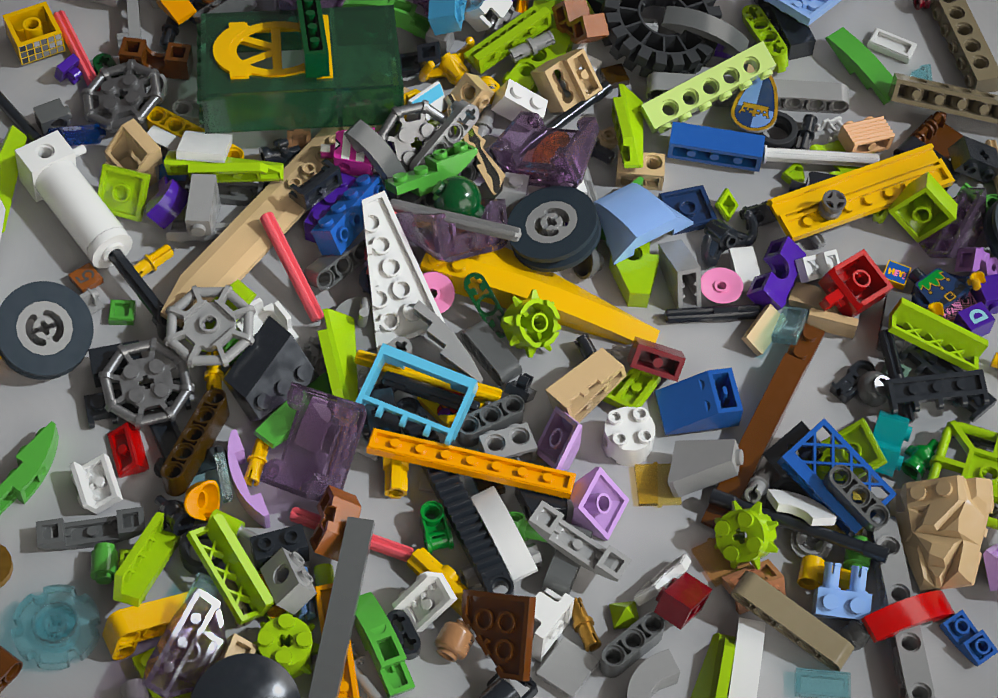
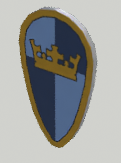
(756, 106)

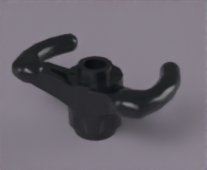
(722, 237)

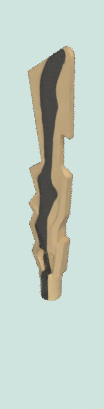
(488, 168)

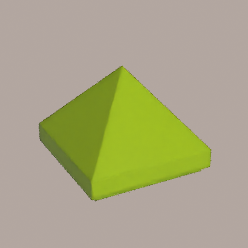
(726, 205)
(623, 614)

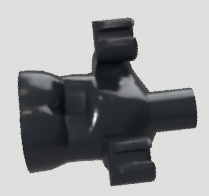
(280, 152)
(174, 515)

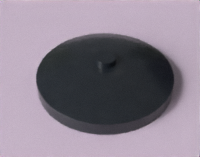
(245, 677)

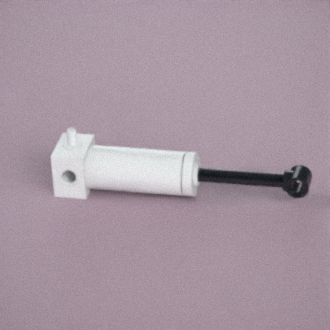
(51, 174)

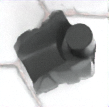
(855, 634)

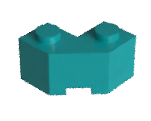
(890, 433)

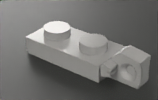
(177, 232)

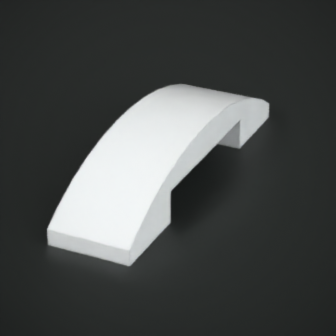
(504, 534)

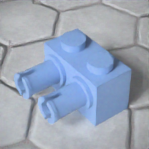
(839, 604)

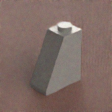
(202, 205)
(681, 274)
(703, 464)

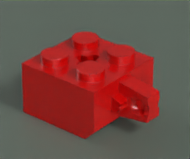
(854, 285)

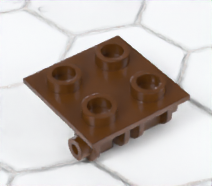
(938, 133)

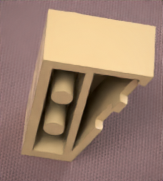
(586, 384)

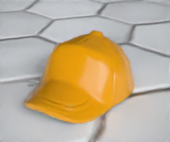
(202, 499)

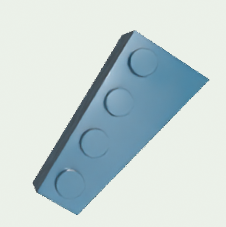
(446, 15)

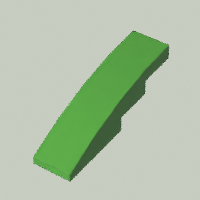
(862, 62)
(278, 425)

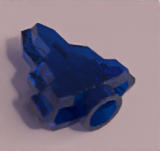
(81, 134)

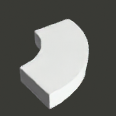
(801, 506)
(662, 579)

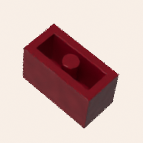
(656, 359)
(682, 600)

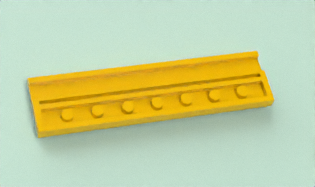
(865, 190)

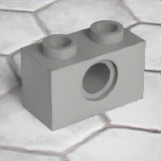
(288, 580)

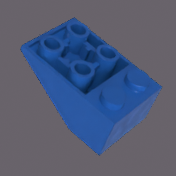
(700, 403)

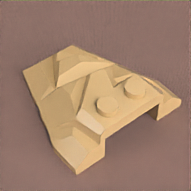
(943, 528)

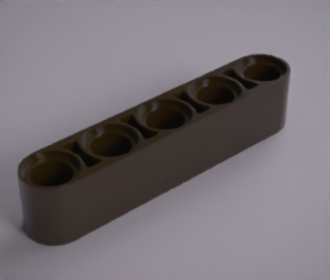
(194, 442)

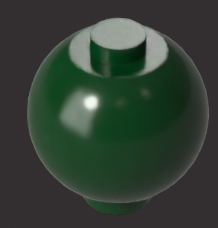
(458, 196)

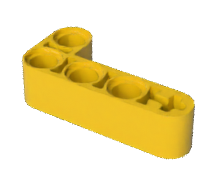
(135, 624)

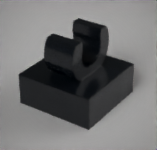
(521, 387)

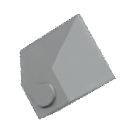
(512, 190)

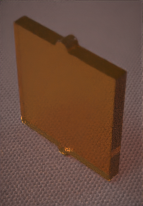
(714, 562)

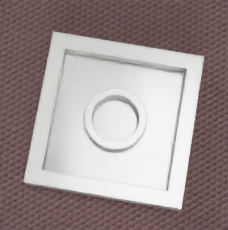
(204, 147)

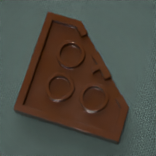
(502, 629)

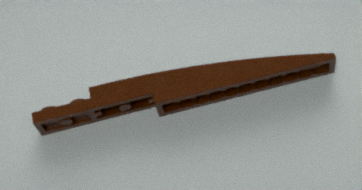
(769, 416)

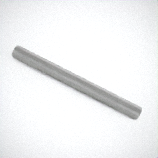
(462, 221)

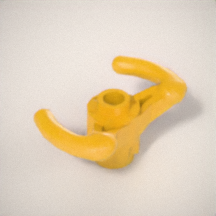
(450, 66)

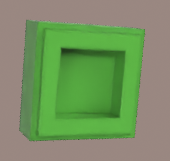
(122, 312)

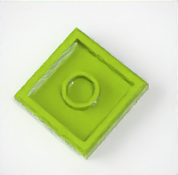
(124, 191)

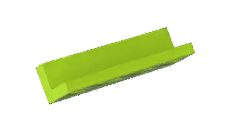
(514, 33)
(937, 333)
(144, 562)
(241, 570)

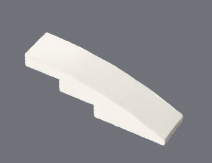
(747, 659)

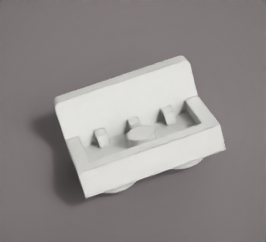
(96, 484)
(425, 599)

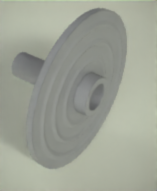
(361, 310)

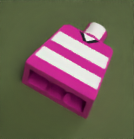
(346, 156)

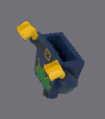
(941, 289)

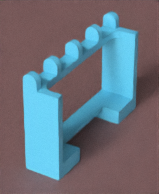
(402, 359)

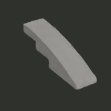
(453, 350)

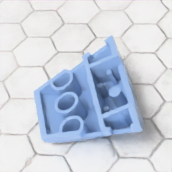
(635, 218)

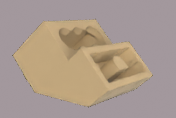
(579, 82)
(134, 150)

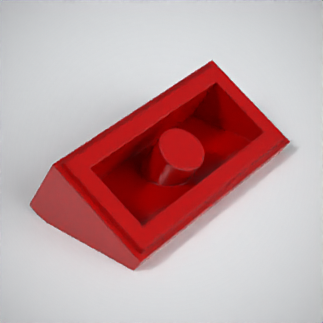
(128, 450)

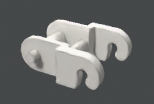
(830, 124)

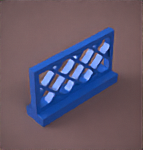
(815, 487)

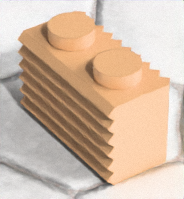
(866, 135)

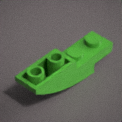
(404, 14)
(438, 166)
(33, 465)
(383, 645)

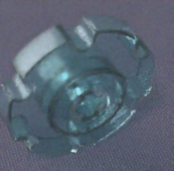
(56, 627)

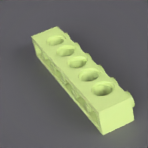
(757, 56)

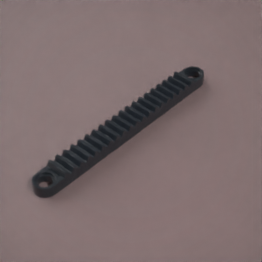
(461, 513)

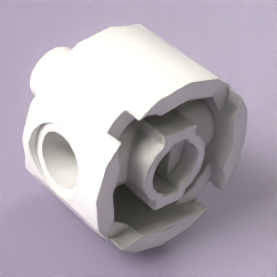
(628, 435)

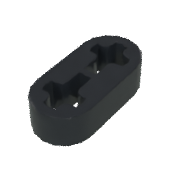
(408, 632)

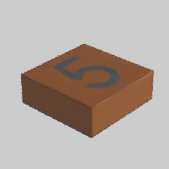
(85, 278)

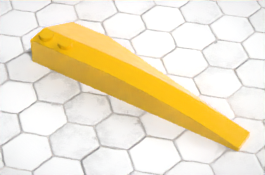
(575, 305)

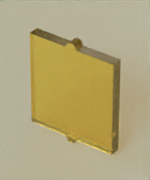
(653, 485)

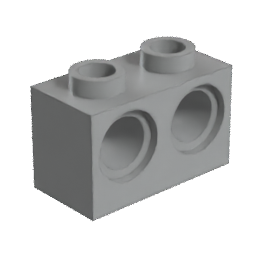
(505, 442)

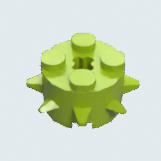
(531, 323)
(731, 535)
(288, 643)

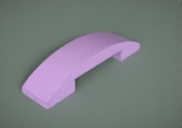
(254, 504)

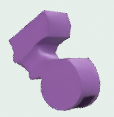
(975, 259)

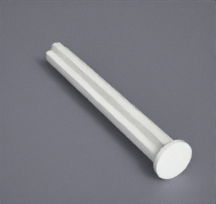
(818, 157)

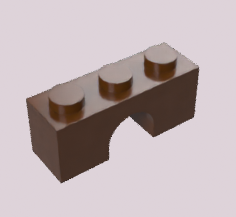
(174, 63)

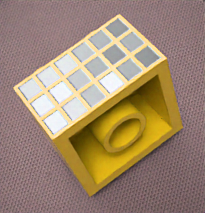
(34, 33)

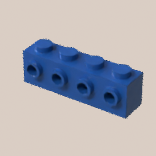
(716, 146)
(345, 217)

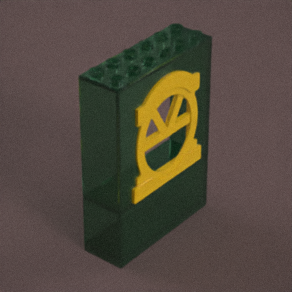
(245, 98)

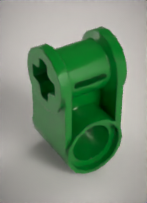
(436, 531)

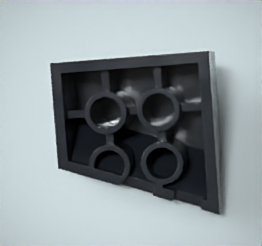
(267, 369)

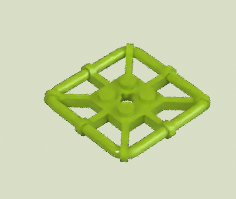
(978, 461)

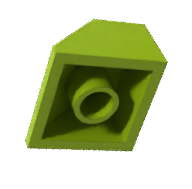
(923, 207)

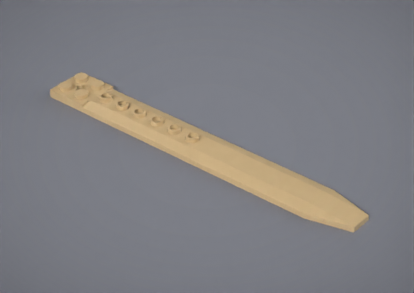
(245, 238)

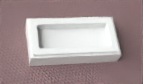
(891, 45)

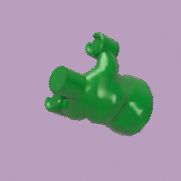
(919, 459)

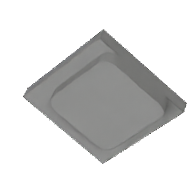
(567, 667)

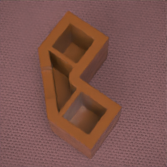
(575, 20)
(334, 510)

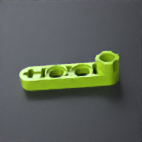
(769, 32)

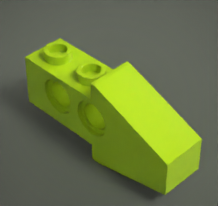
(524, 66)
(636, 276)

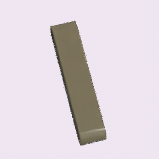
(792, 621)

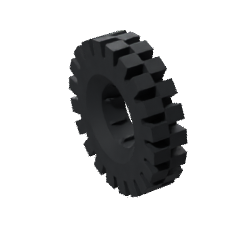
(651, 49)

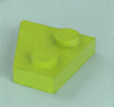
(633, 389)

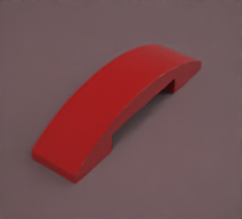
(907, 614)

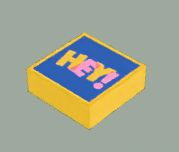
(897, 274)

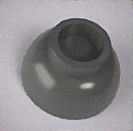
(590, 265)
(872, 388)

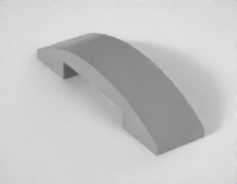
(576, 545)

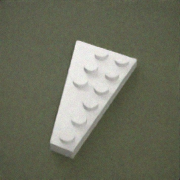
(393, 275)

